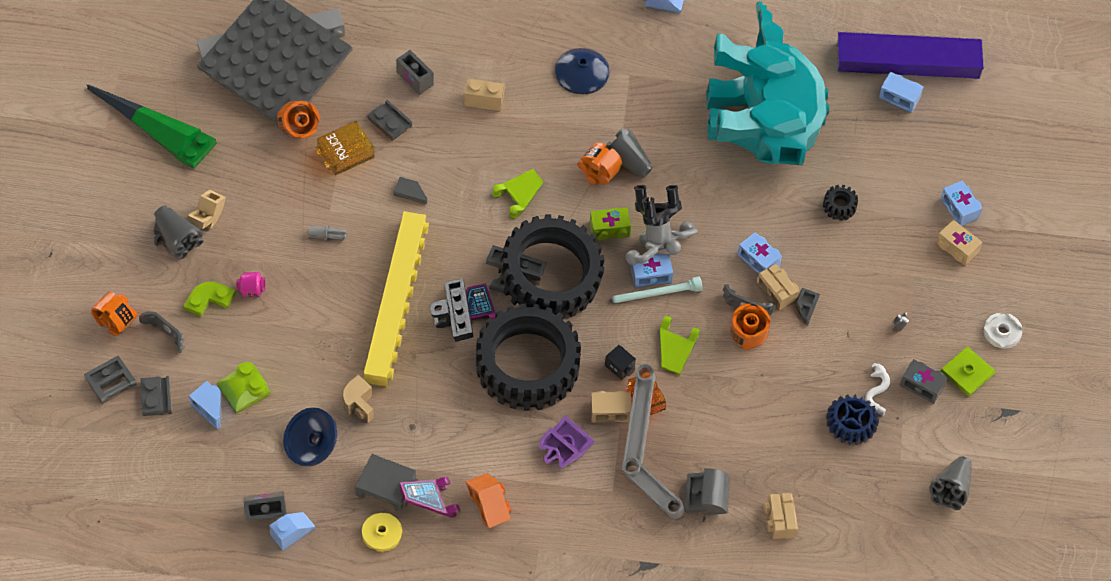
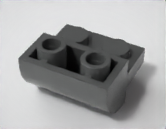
(707, 492)

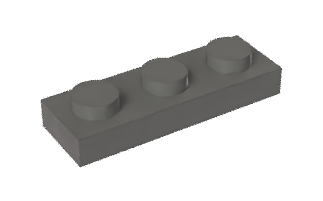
(529, 266)

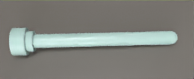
(692, 285)

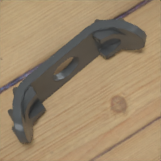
(735, 300)
(156, 320)

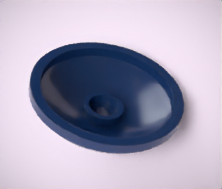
(584, 77)
(302, 434)

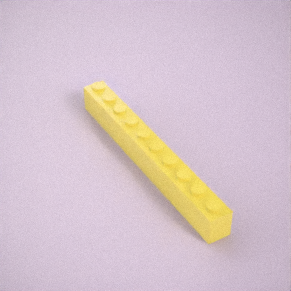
(395, 299)

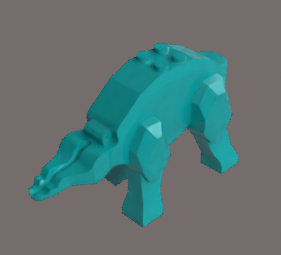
(781, 91)

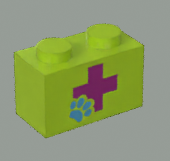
(610, 223)

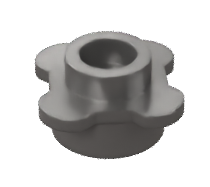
(900, 321)

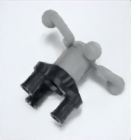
(657, 223)

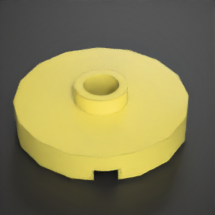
(382, 541)

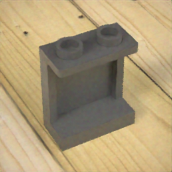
(381, 480)

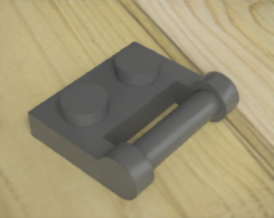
(107, 374)

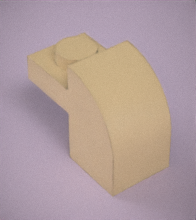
(208, 210)
(355, 398)

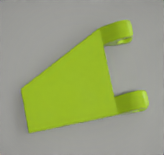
(521, 189)
(675, 348)

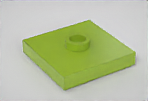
(968, 371)

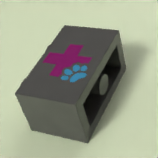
(414, 72)
(923, 381)
(264, 506)

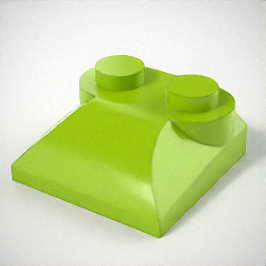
(244, 387)

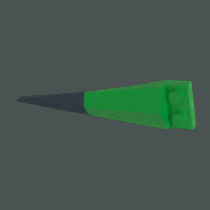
(178, 138)

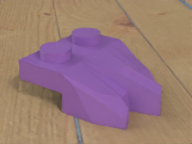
(565, 443)

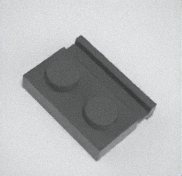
(389, 120)
(155, 396)

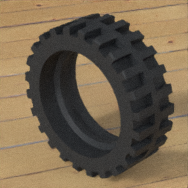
(556, 232)
(528, 321)

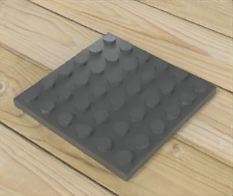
(274, 56)

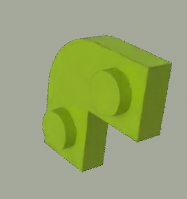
(206, 293)

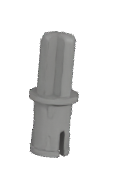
(326, 232)

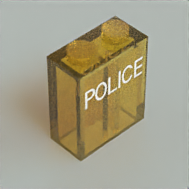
(345, 148)

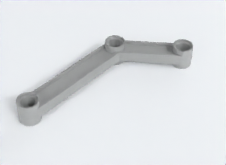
(636, 445)

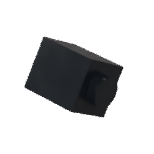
(620, 362)

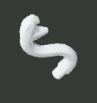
(879, 372)

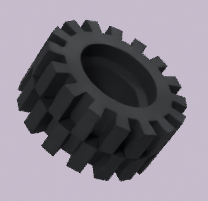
(840, 211)

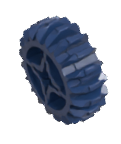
(850, 425)

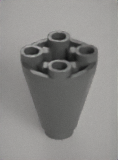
(631, 153)
(177, 232)
(952, 484)

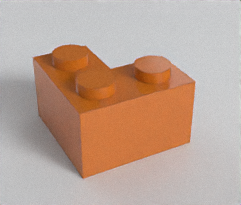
(489, 498)

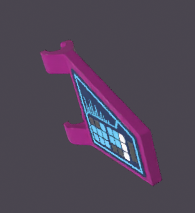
(480, 302)
(427, 495)

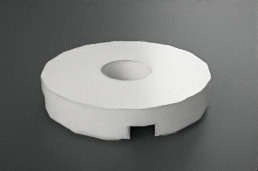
(999, 339)

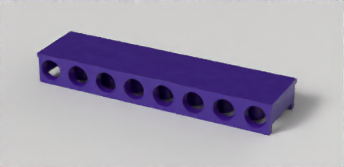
(910, 55)

